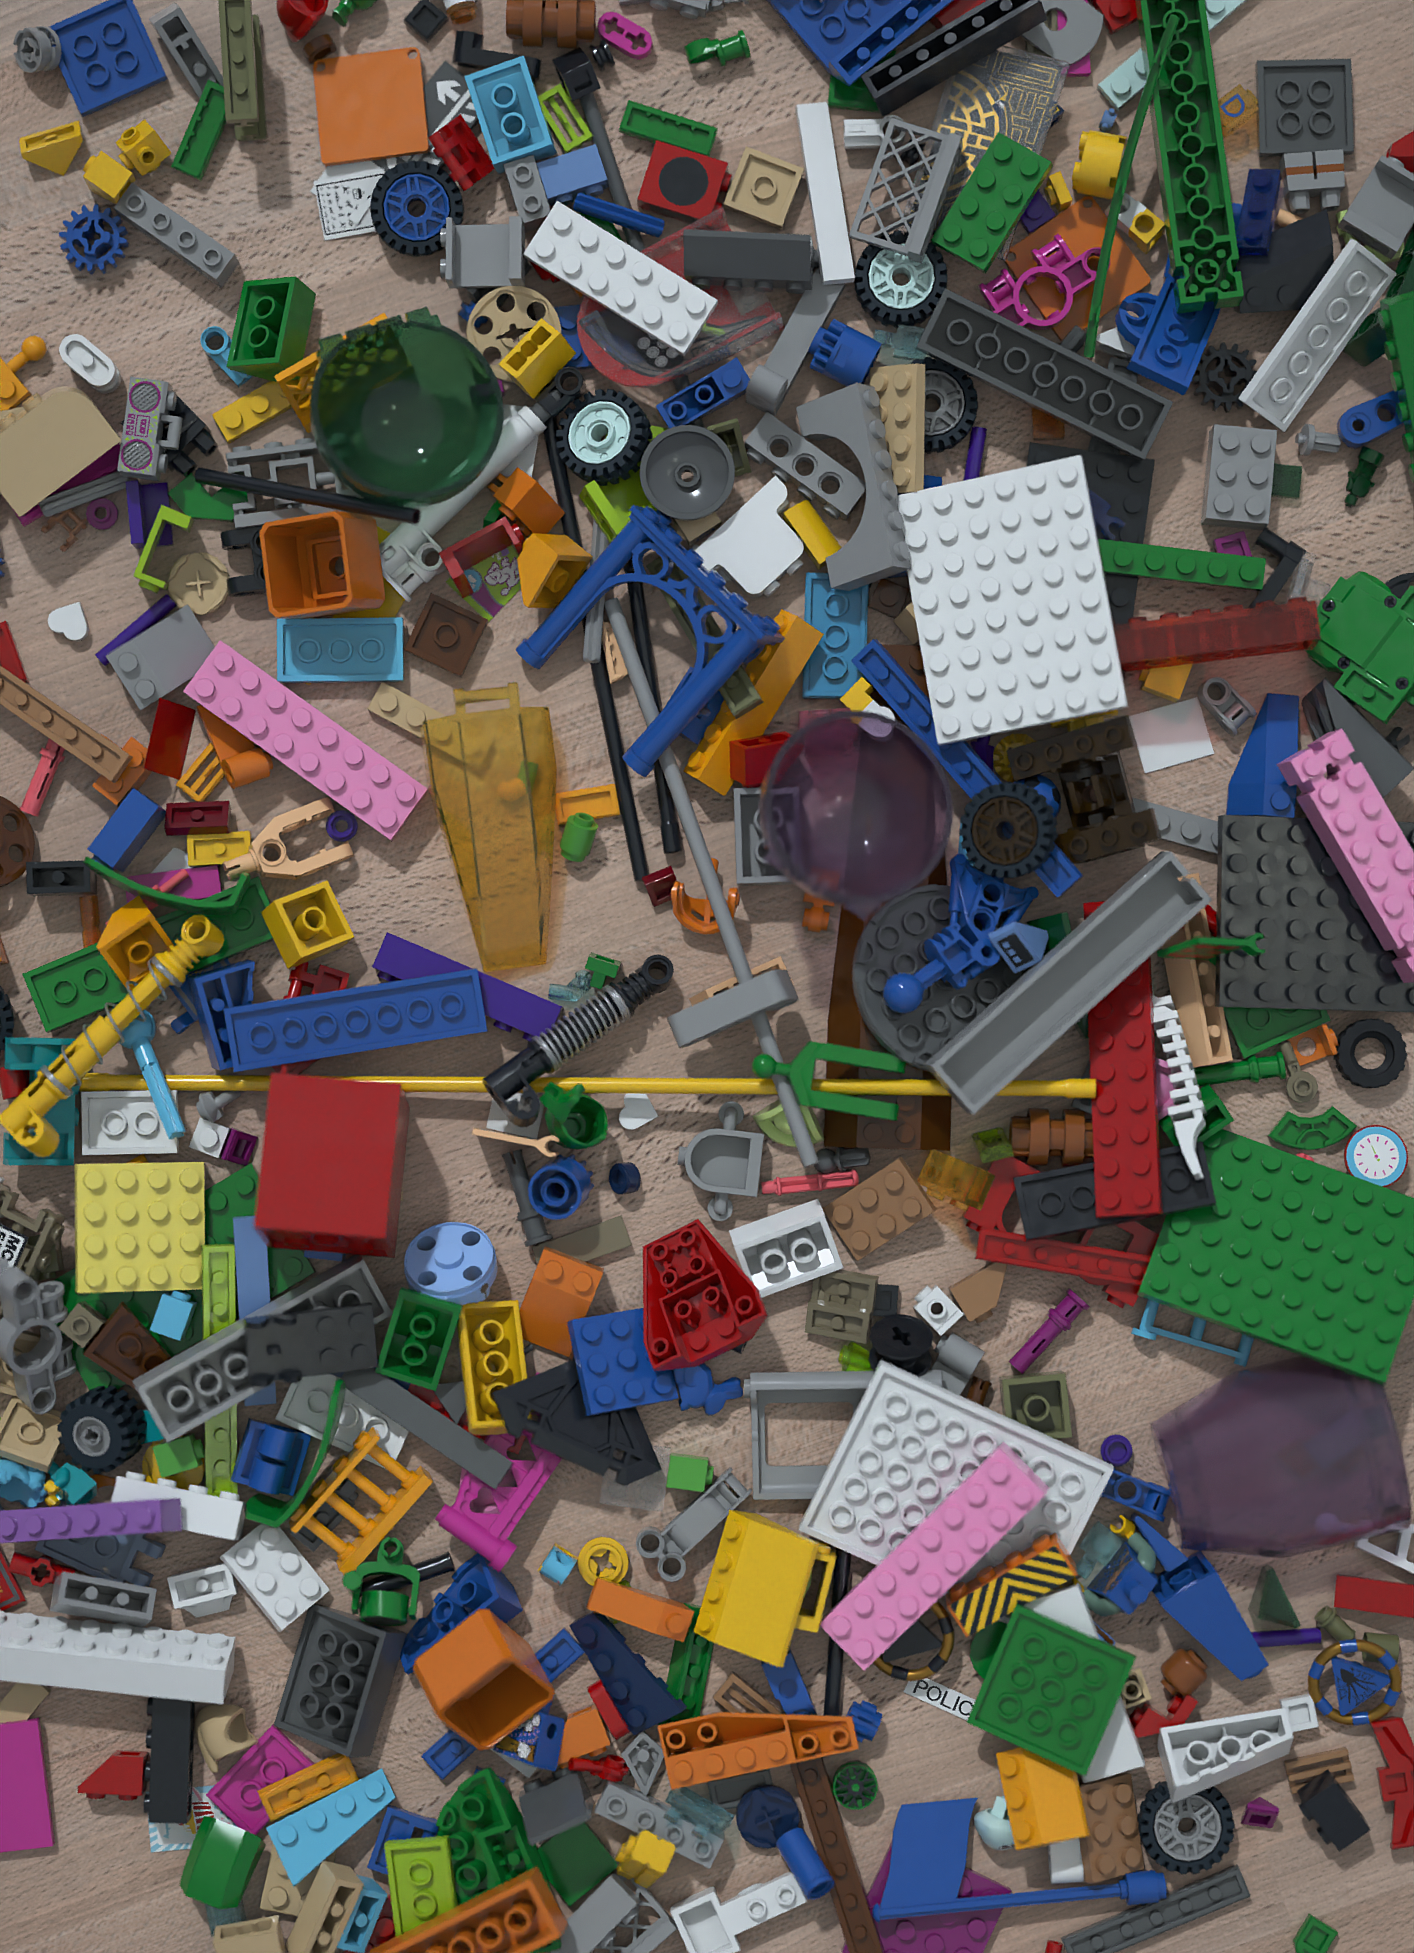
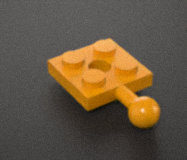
(11, 387)

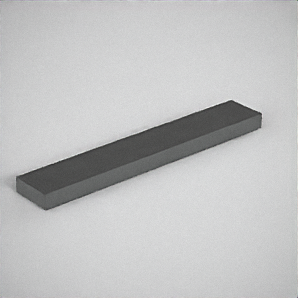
(428, 1425)
(1156, 1918)

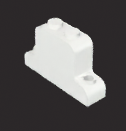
(756, 544)

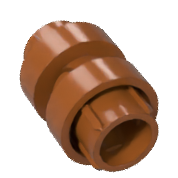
(561, 19)
(1043, 1136)

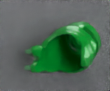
(574, 1117)

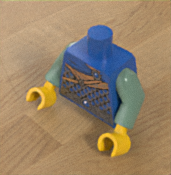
(1125, 1578)

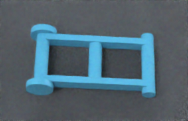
(1148, 1331)

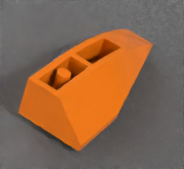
(743, 1743)

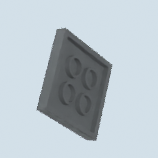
(1304, 106)

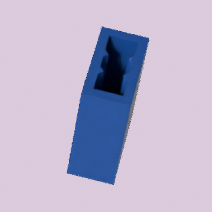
(127, 831)

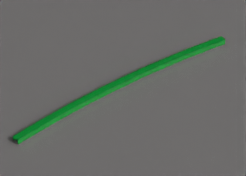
(1121, 183)

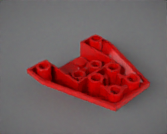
(695, 1299)

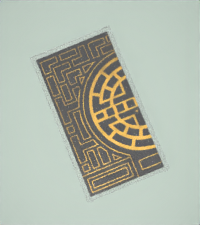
(1000, 93)

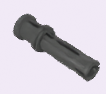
(531, 1220)

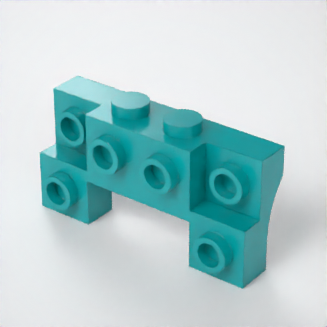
(31, 1055)

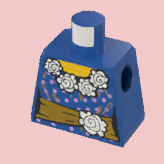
(535, 1740)

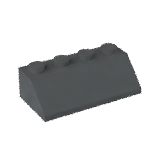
(748, 260)

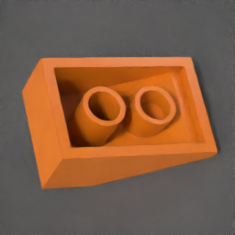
(557, 1293)

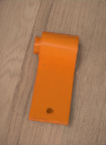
(235, 752)

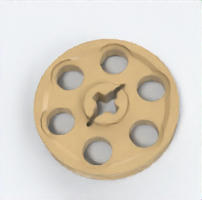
(502, 320)

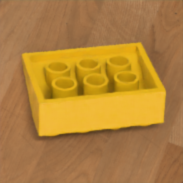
(756, 1587)

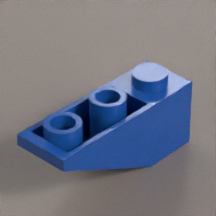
(705, 395)

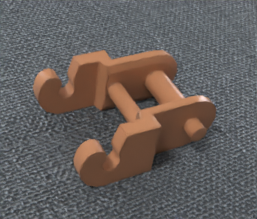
(72, 532)

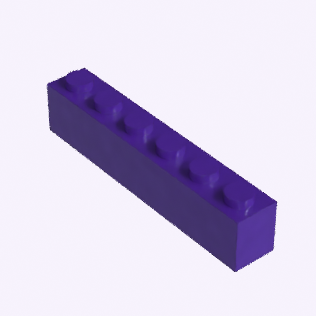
(501, 1001)

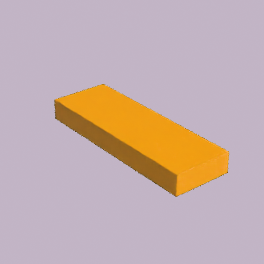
(307, 1785)

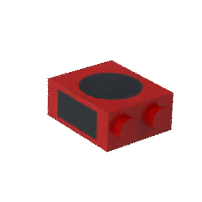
(682, 183)

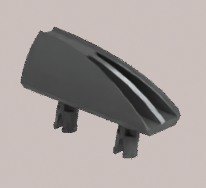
(1330, 710)

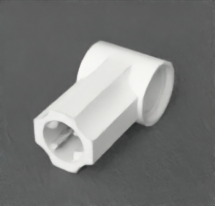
(869, 133)

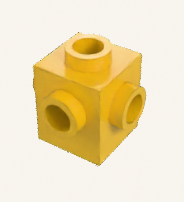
(142, 148)

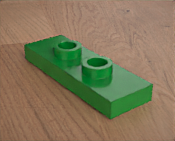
(654, 124)
(202, 133)

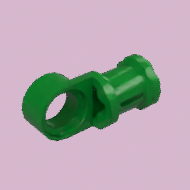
(724, 49)

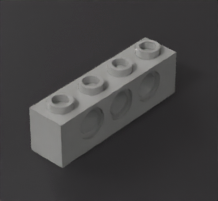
(176, 235)
(771, 432)
(640, 1812)

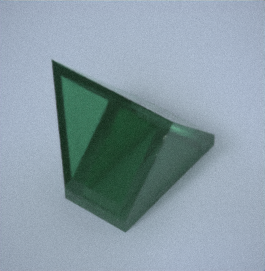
(1270, 1600)

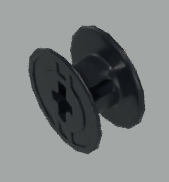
(902, 1343)

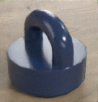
(624, 1178)

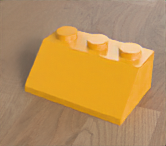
(1040, 1800)

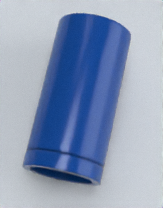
(805, 1863)

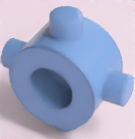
(1107, 120)

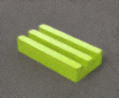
(577, 141)

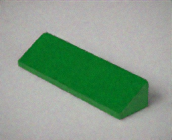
(689, 1670)

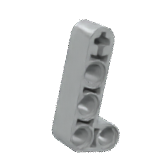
(762, 993)

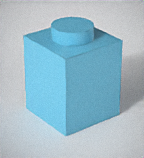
(174, 1315)

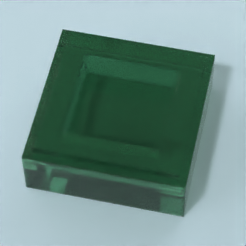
(1286, 481)

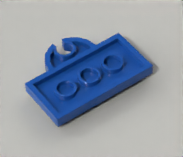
(1164, 341)

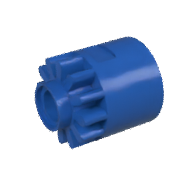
(843, 353)
(560, 1187)

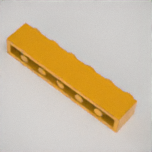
(773, 676)

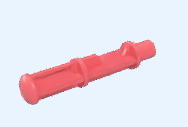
(811, 1182)

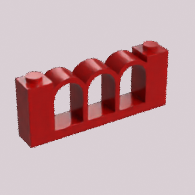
(990, 1216)

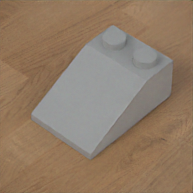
(161, 656)

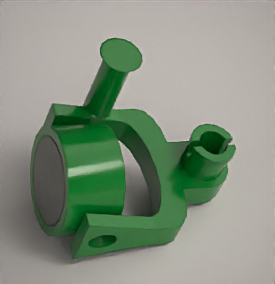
(384, 1606)

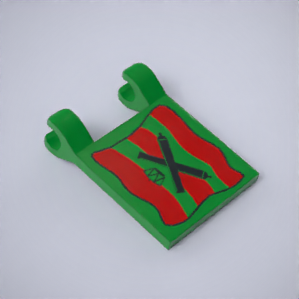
(1209, 948)

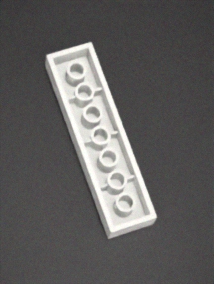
(115, 1657)

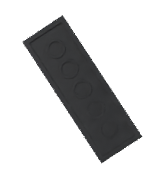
(1065, 1201)

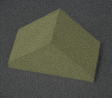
(731, 435)

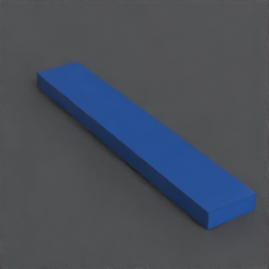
(453, 1749)

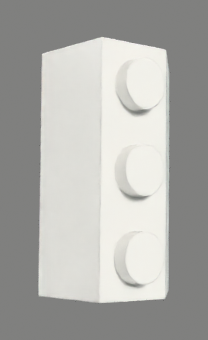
(786, 1248)

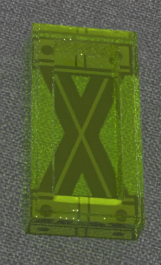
(992, 1144)

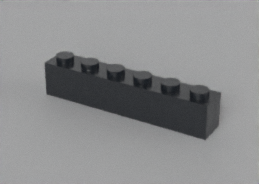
(950, 51)

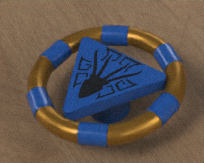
(1355, 1682)

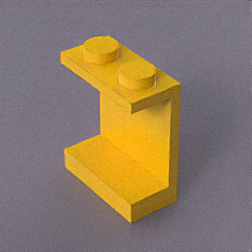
(810, 1619)

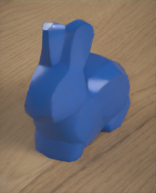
(698, 1389)

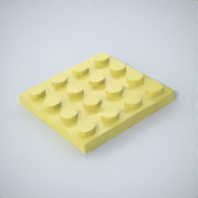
(139, 1226)

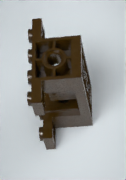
(1084, 761)

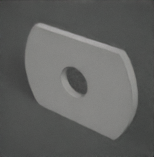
(1077, 36)

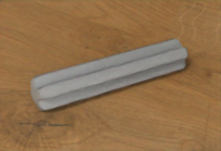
(83, 493)

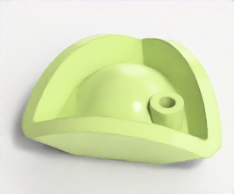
(775, 1125)

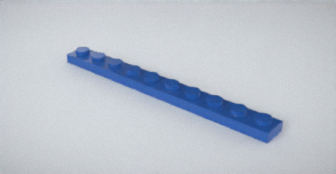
(958, 757)

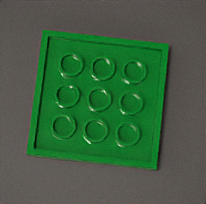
(1051, 1689)

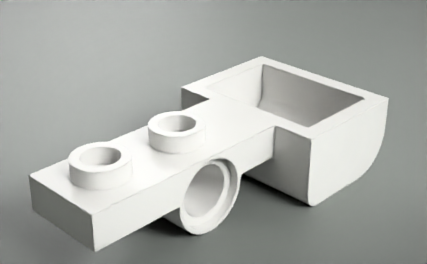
(713, 1925)

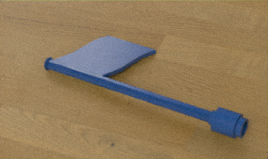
(931, 1860)

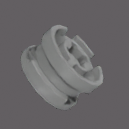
(36, 49)

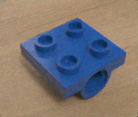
(270, 1457)

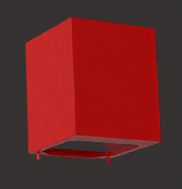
(332, 1165)

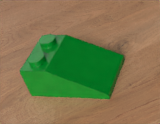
(418, 1338)

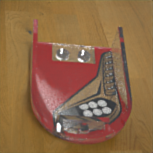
(641, 361)

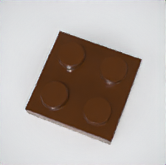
(446, 635)

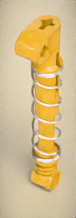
(55, 1081)

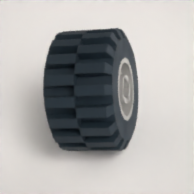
(101, 1429)

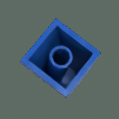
(1206, 1610)

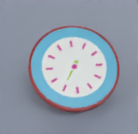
(1376, 1155)

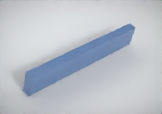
(252, 1285)

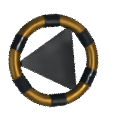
(919, 1639)

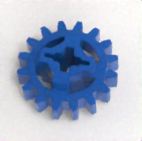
(107, 241)

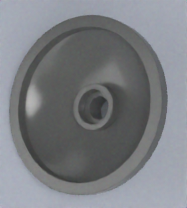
(681, 451)

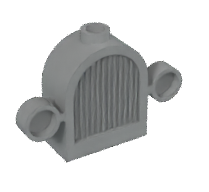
(724, 1161)

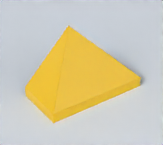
(53, 147)

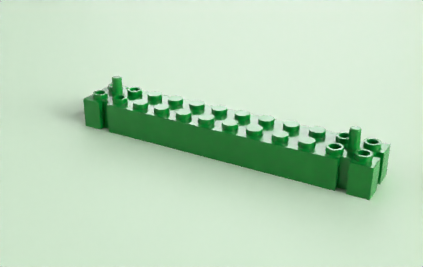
(1191, 157)

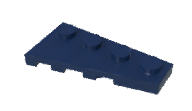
(632, 1686)

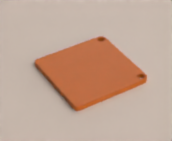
(371, 106)
(1081, 230)

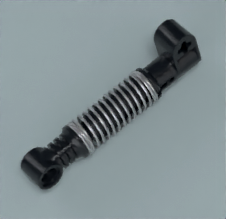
(569, 1036)

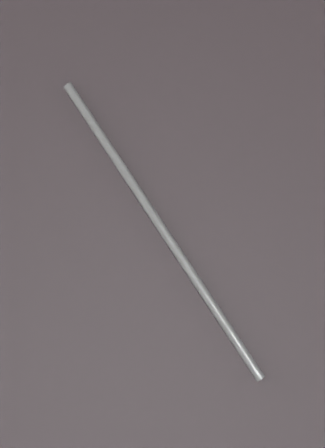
(709, 877)

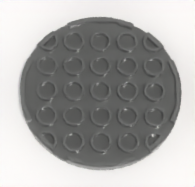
(895, 945)

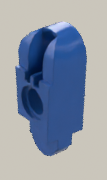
(1367, 415)
(789, 1686)

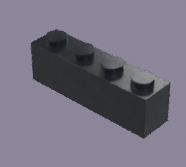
(171, 1760)

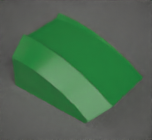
(220, 1863)

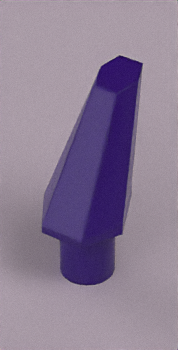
(984, 750)

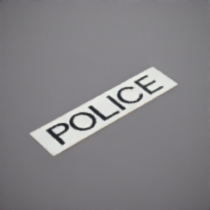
(941, 1697)

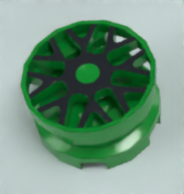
(855, 1785)

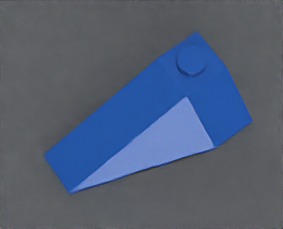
(1257, 782)
(473, 1588)

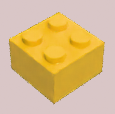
(307, 924)

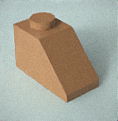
(979, 1291)

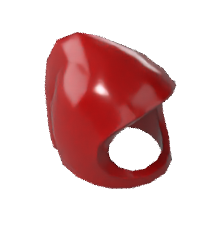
(300, 16)

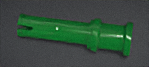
(1251, 1069)

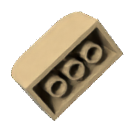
(50, 444)

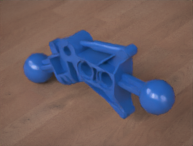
(961, 942)

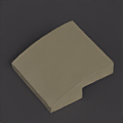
(842, 1305)

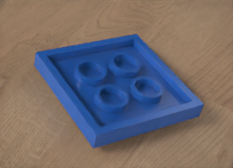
(106, 55)
(616, 1365)

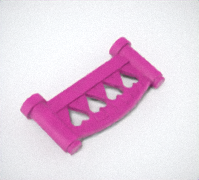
(488, 1531)

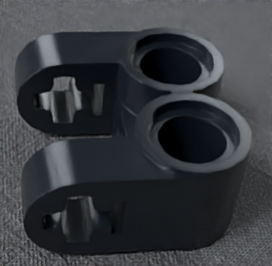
(244, 539)

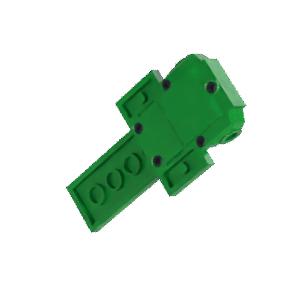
(1369, 642)

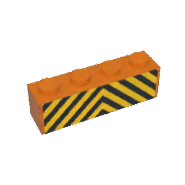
(1012, 1582)

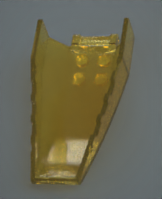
(496, 811)

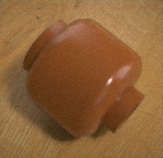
(1183, 1672)

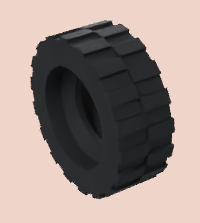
(1394, 1049)

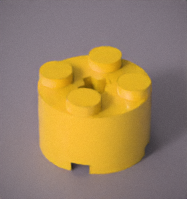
(1099, 165)

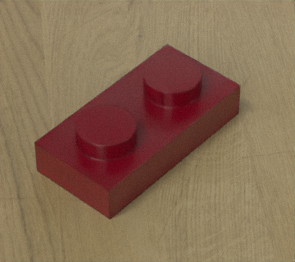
(197, 818)

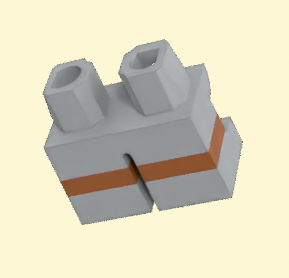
(1313, 177)

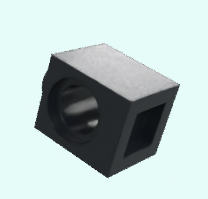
(576, 73)

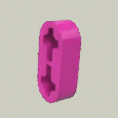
(628, 29)

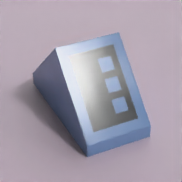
(1020, 944)

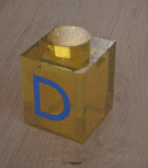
(1236, 109)

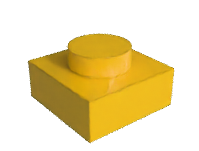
(1057, 192)

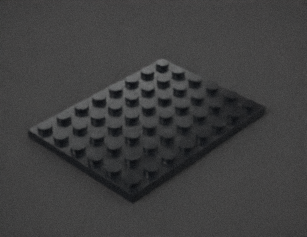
(1315, 939)

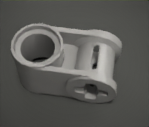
(1226, 706)

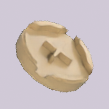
(199, 582)

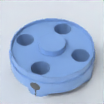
(451, 1263)

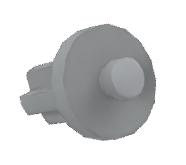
(1318, 441)

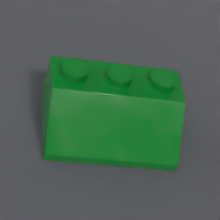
(271, 326)

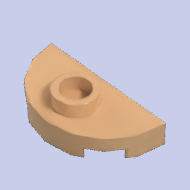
(615, 663)

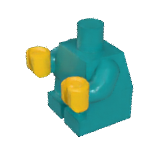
(69, 1485)

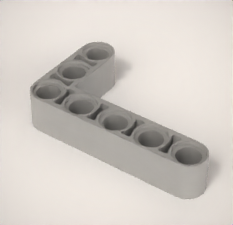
(774, 379)

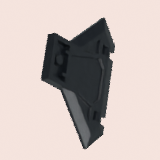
(569, 1432)

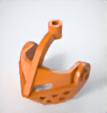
(684, 904)

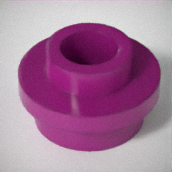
(109, 520)

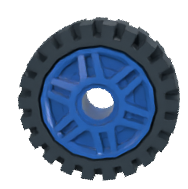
(400, 188)

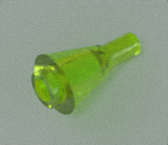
(854, 1358)

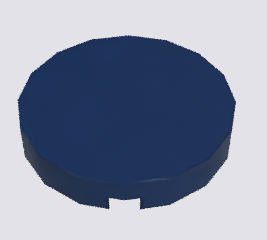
(766, 1815)

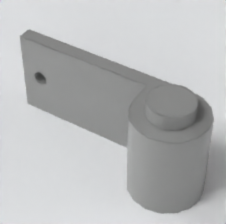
(957, 1361)

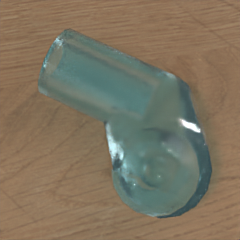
(573, 990)

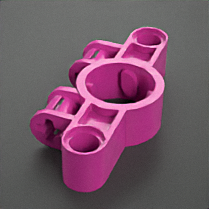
(1070, 278)

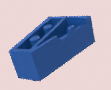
(212, 993)

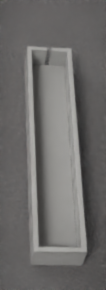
(1067, 982)

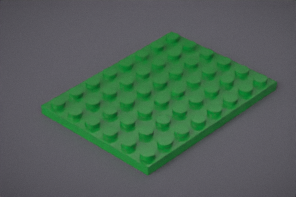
(1292, 1257)

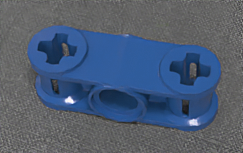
(1143, 1497)

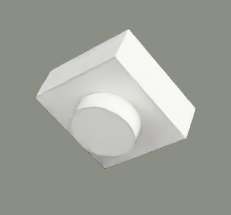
(210, 1138)
(1300, 1712)

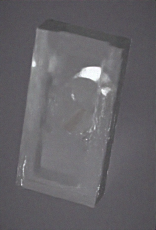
(1302, 584)

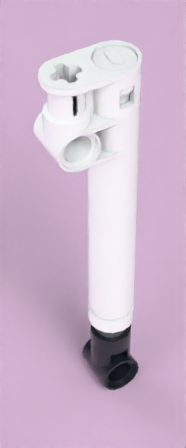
(407, 546)

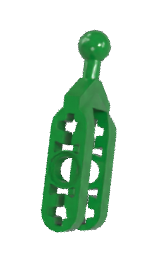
(801, 1071)

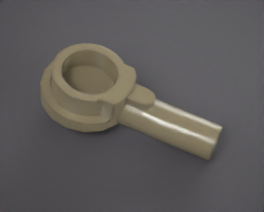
(1300, 1085)

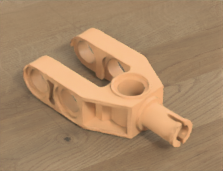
(283, 867)

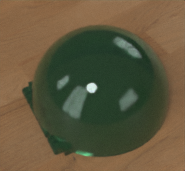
(405, 410)

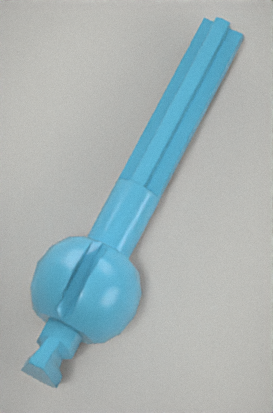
(138, 1037)

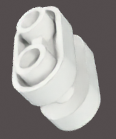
(90, 363)

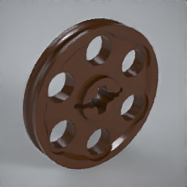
(21, 838)

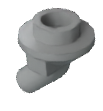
(211, 1106)

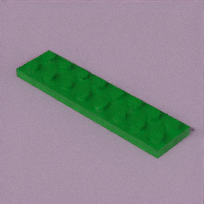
(84, 980)

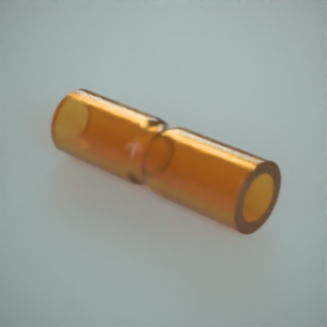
(90, 920)

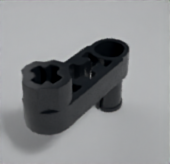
(469, 54)
(1288, 555)

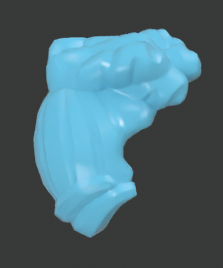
(21, 1483)

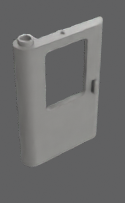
(799, 1387)

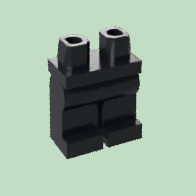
(193, 434)

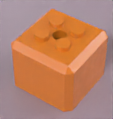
(301, 565)
(483, 1679)

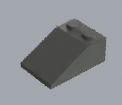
(555, 1804)

